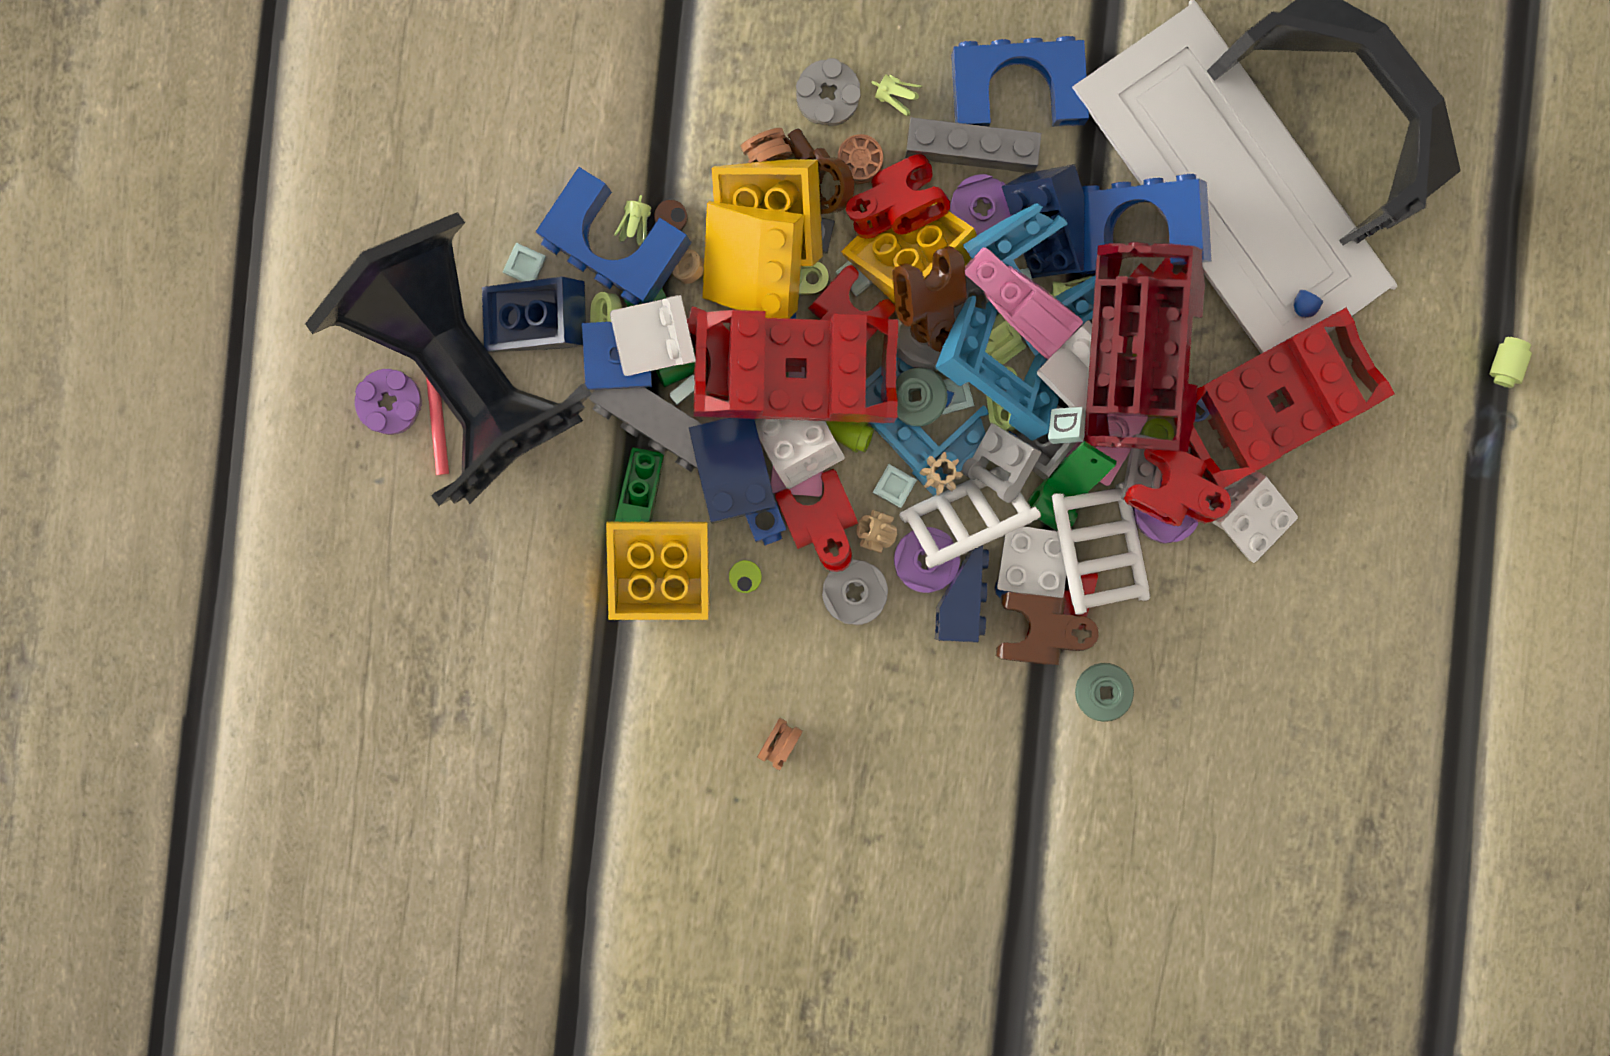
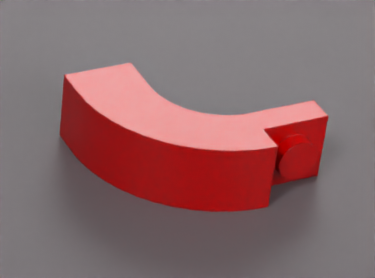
(716, 355)

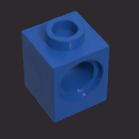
(771, 535)

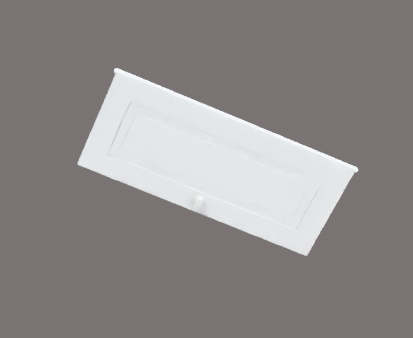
(1267, 205)

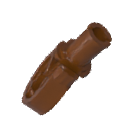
(836, 167)

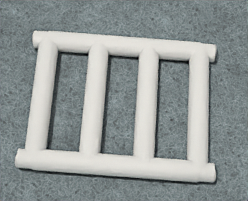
(965, 541)
(1075, 569)

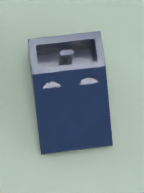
(1059, 194)
(960, 605)

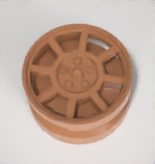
(767, 146)
(862, 156)
(783, 745)

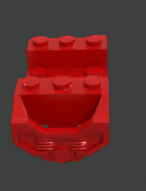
(769, 347)
(1313, 383)

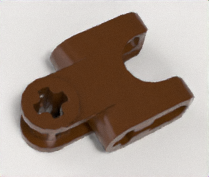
(930, 302)
(1048, 630)

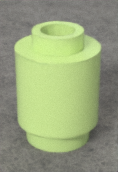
(1511, 362)

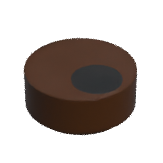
(673, 213)

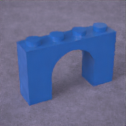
(1058, 61)
(1181, 201)
(637, 275)

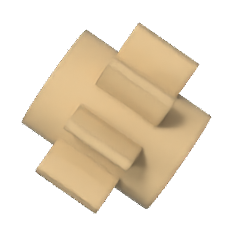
(933, 479)
(876, 531)

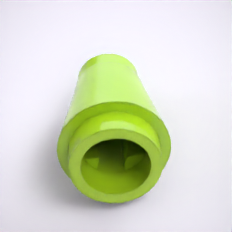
(852, 434)

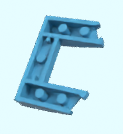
(1019, 234)
(965, 361)
(914, 443)

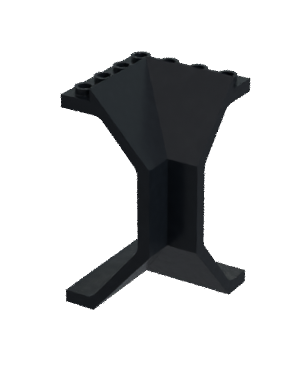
(1336, 26)
(412, 303)

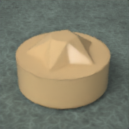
(689, 267)

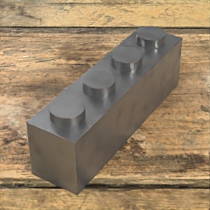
(974, 145)
(651, 416)

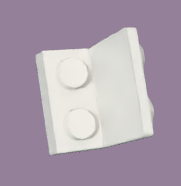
(652, 335)
(1068, 368)
(798, 448)
(1256, 515)
(1032, 563)

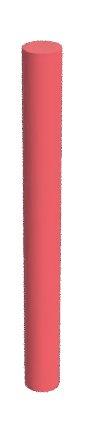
(438, 430)

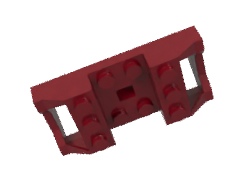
(1156, 324)

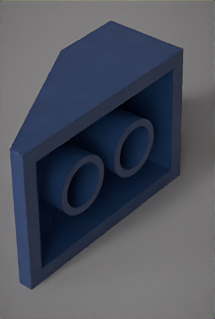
(534, 315)
(731, 468)

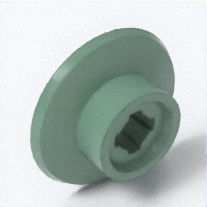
(932, 392)
(1088, 692)

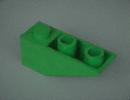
(640, 486)

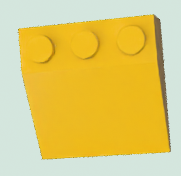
(777, 186)
(888, 250)
(753, 258)
(658, 570)

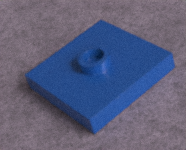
(603, 362)

